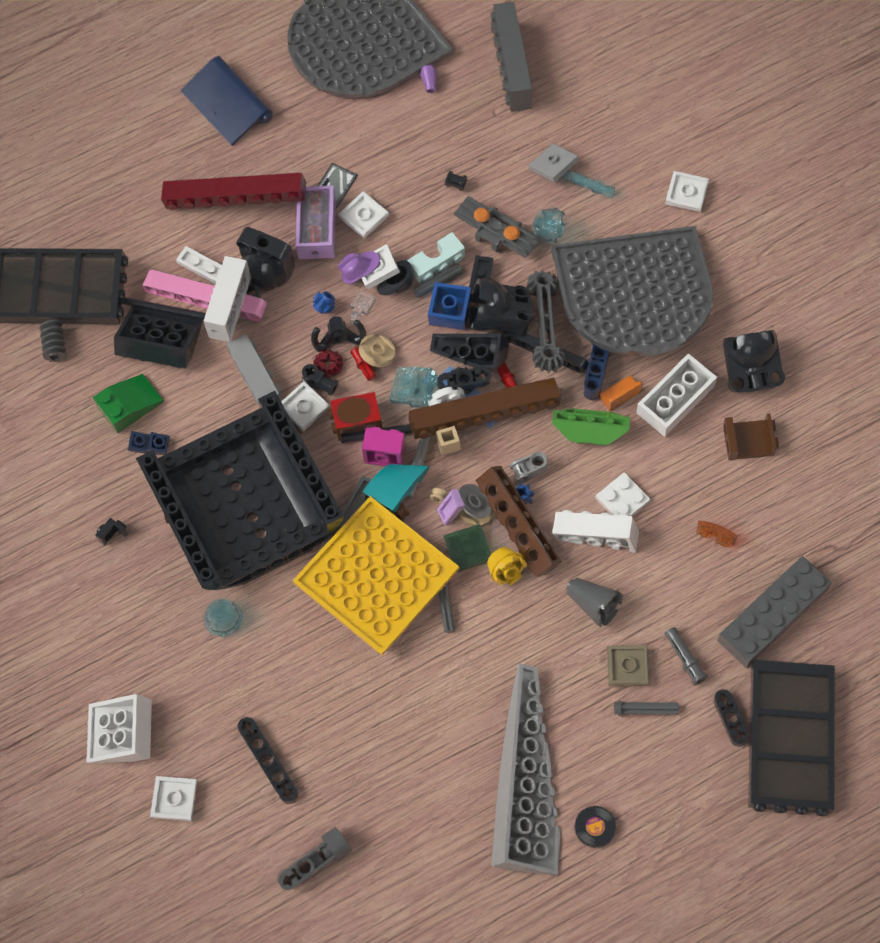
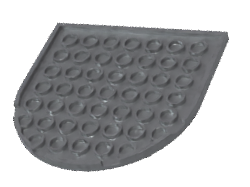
(362, 45)
(636, 290)

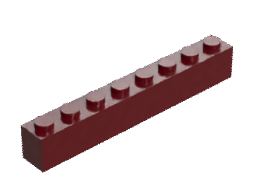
(234, 191)

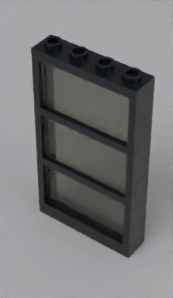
(62, 285)
(792, 737)

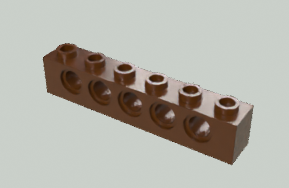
(527, 524)

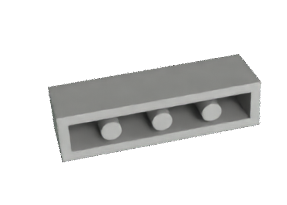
(252, 367)

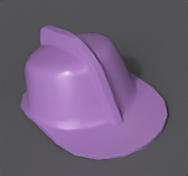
(357, 266)

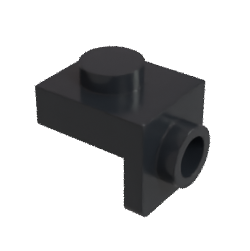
(109, 529)

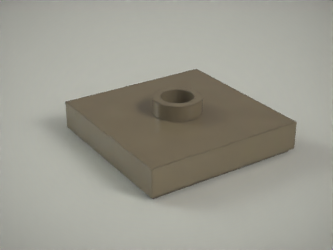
(628, 665)

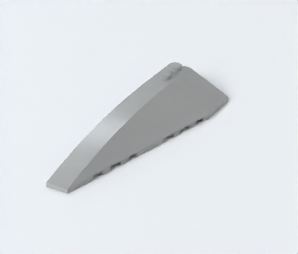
(525, 806)

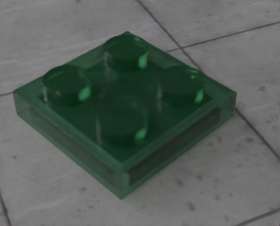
(468, 547)

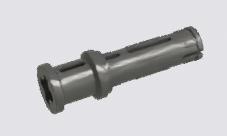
(690, 663)

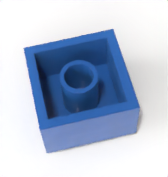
(449, 306)

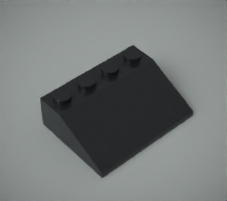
(157, 337)

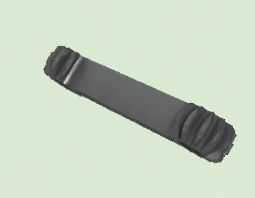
(545, 356)

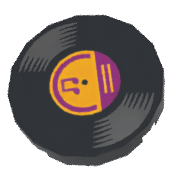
(595, 827)

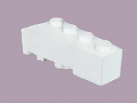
(596, 529)

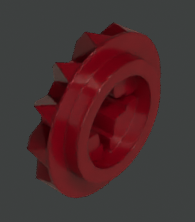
(334, 367)

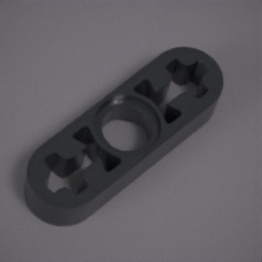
(469, 373)
(742, 728)

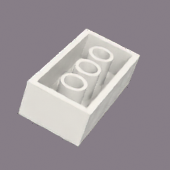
(676, 395)

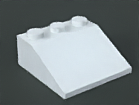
(119, 730)

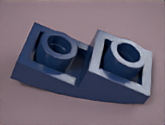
(144, 442)

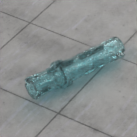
(591, 184)

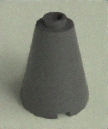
(595, 600)

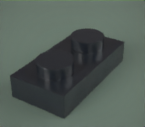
(481, 269)

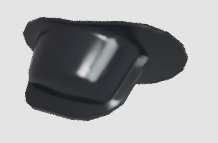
(398, 282)

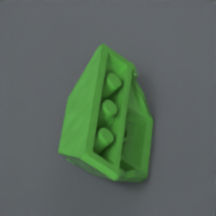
(590, 425)

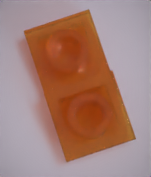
(722, 535)

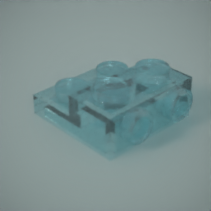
(413, 386)

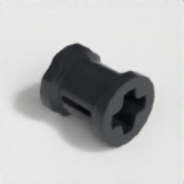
(456, 180)

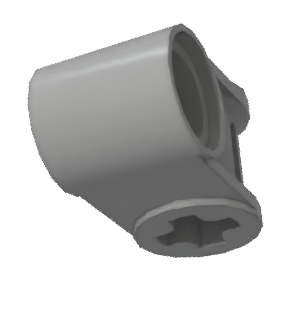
(528, 468)

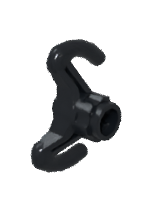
(337, 333)

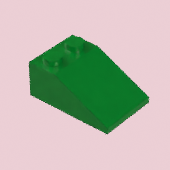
(127, 401)

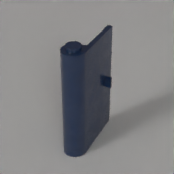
(226, 100)

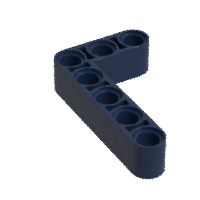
(595, 379)

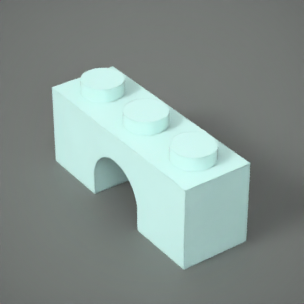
(426, 268)

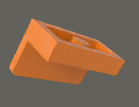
(620, 392)

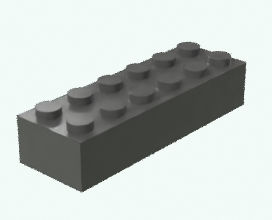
(511, 57)
(774, 611)

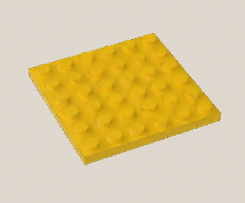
(376, 575)

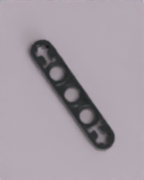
(530, 342)
(270, 769)

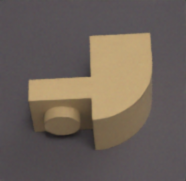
(448, 441)

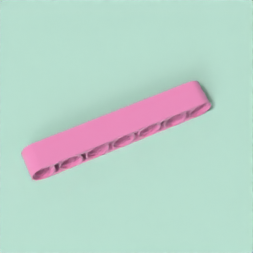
(196, 293)

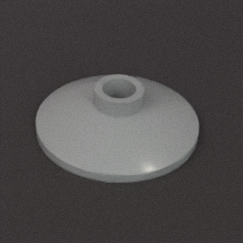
(474, 501)

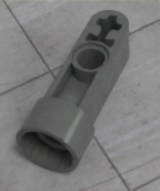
(332, 847)

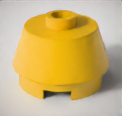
(506, 566)

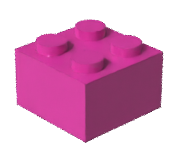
(383, 447)

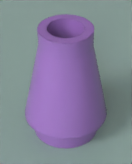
(429, 77)

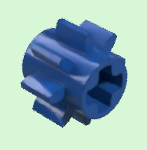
(324, 302)
(521, 489)

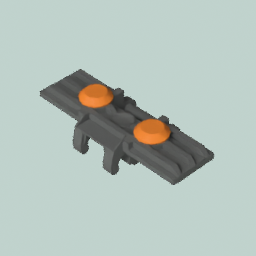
(494, 231)

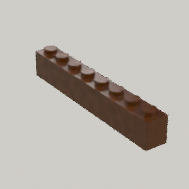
(485, 408)

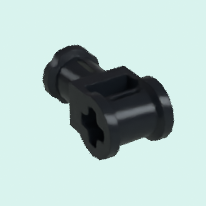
(318, 379)

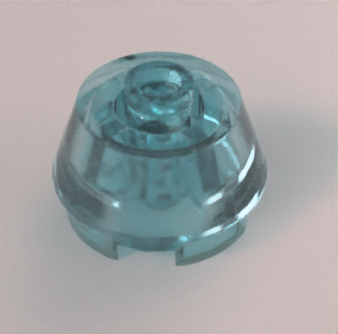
(549, 224)
(222, 617)

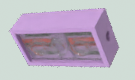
(316, 223)

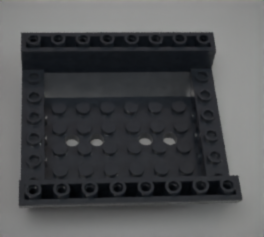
(276, 485)

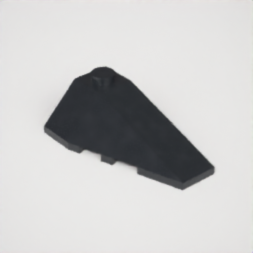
(472, 349)

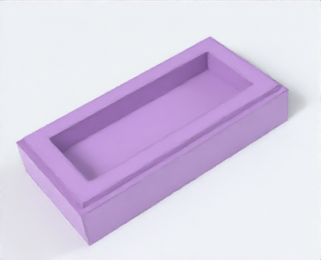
(450, 507)

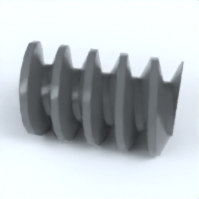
(52, 340)

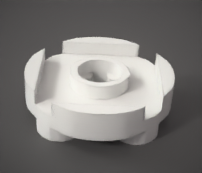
(445, 395)

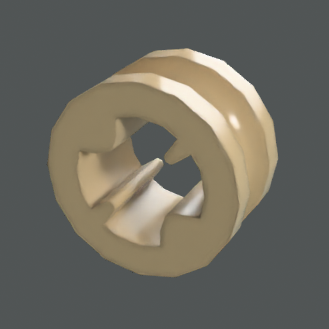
(438, 495)

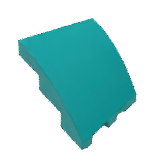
(394, 483)

